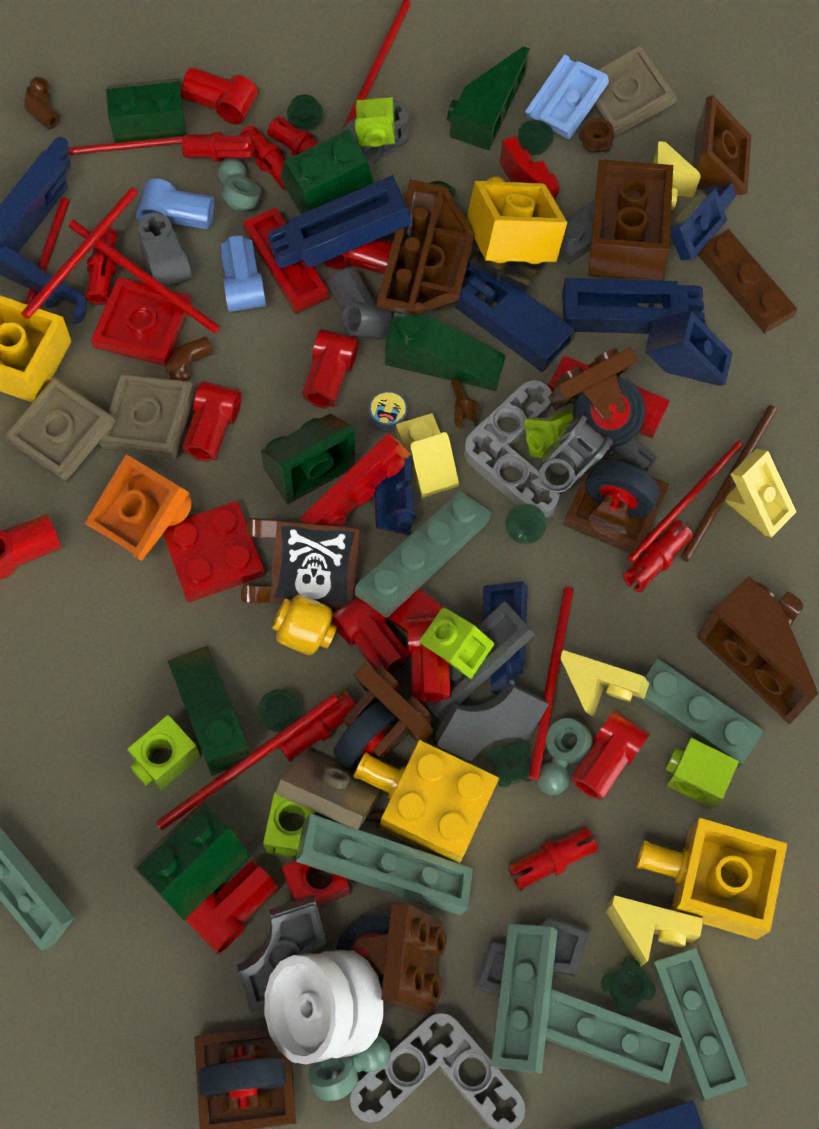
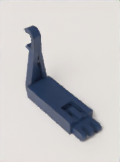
(23, 213)

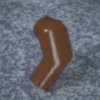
(37, 103)
(184, 355)

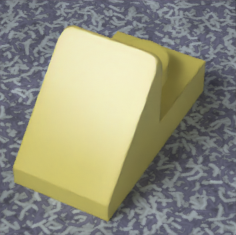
(684, 174)
(431, 455)
(760, 493)
(591, 676)
(639, 921)

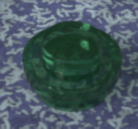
(304, 112)
(535, 136)
(526, 523)
(278, 710)

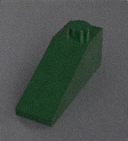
(487, 100)
(440, 351)
(209, 710)

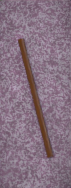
(727, 485)

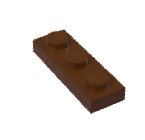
(747, 281)

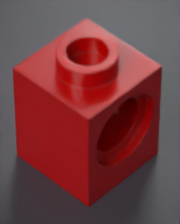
(296, 877)

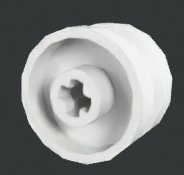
(323, 1006)

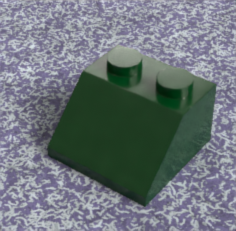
(146, 110)
(326, 172)
(310, 456)
(192, 860)

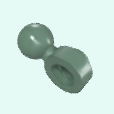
(238, 190)
(554, 774)
(339, 1076)

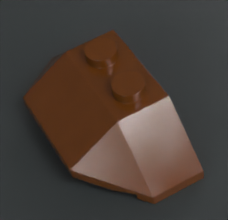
(429, 255)

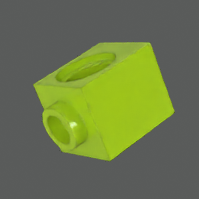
(163, 735)
(700, 772)
(278, 840)

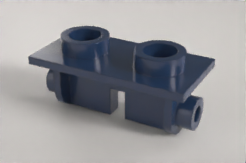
(395, 502)

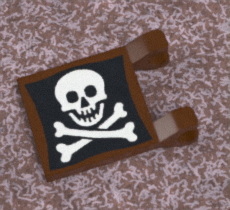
(307, 562)

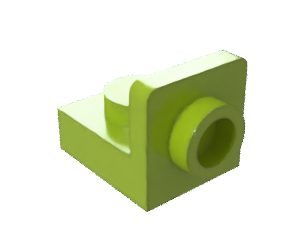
(375, 122)
(545, 431)
(457, 642)

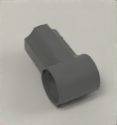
(359, 310)

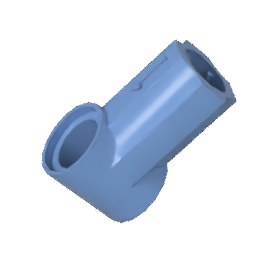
(179, 206)
(242, 281)

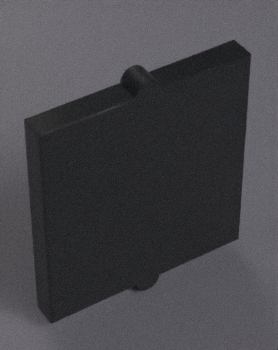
(516, 273)

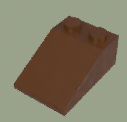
(631, 220)
(758, 645)

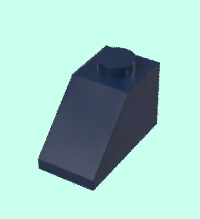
(688, 349)

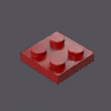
(139, 323)
(213, 552)

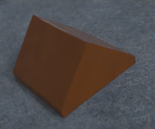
(721, 148)

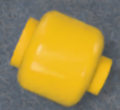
(304, 625)

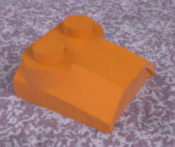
(138, 507)

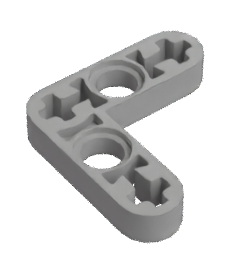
(501, 444)
(448, 1061)

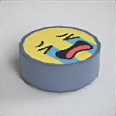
(387, 410)

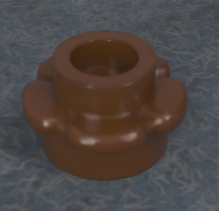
(597, 135)

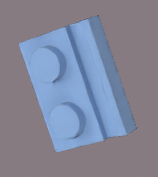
(567, 96)

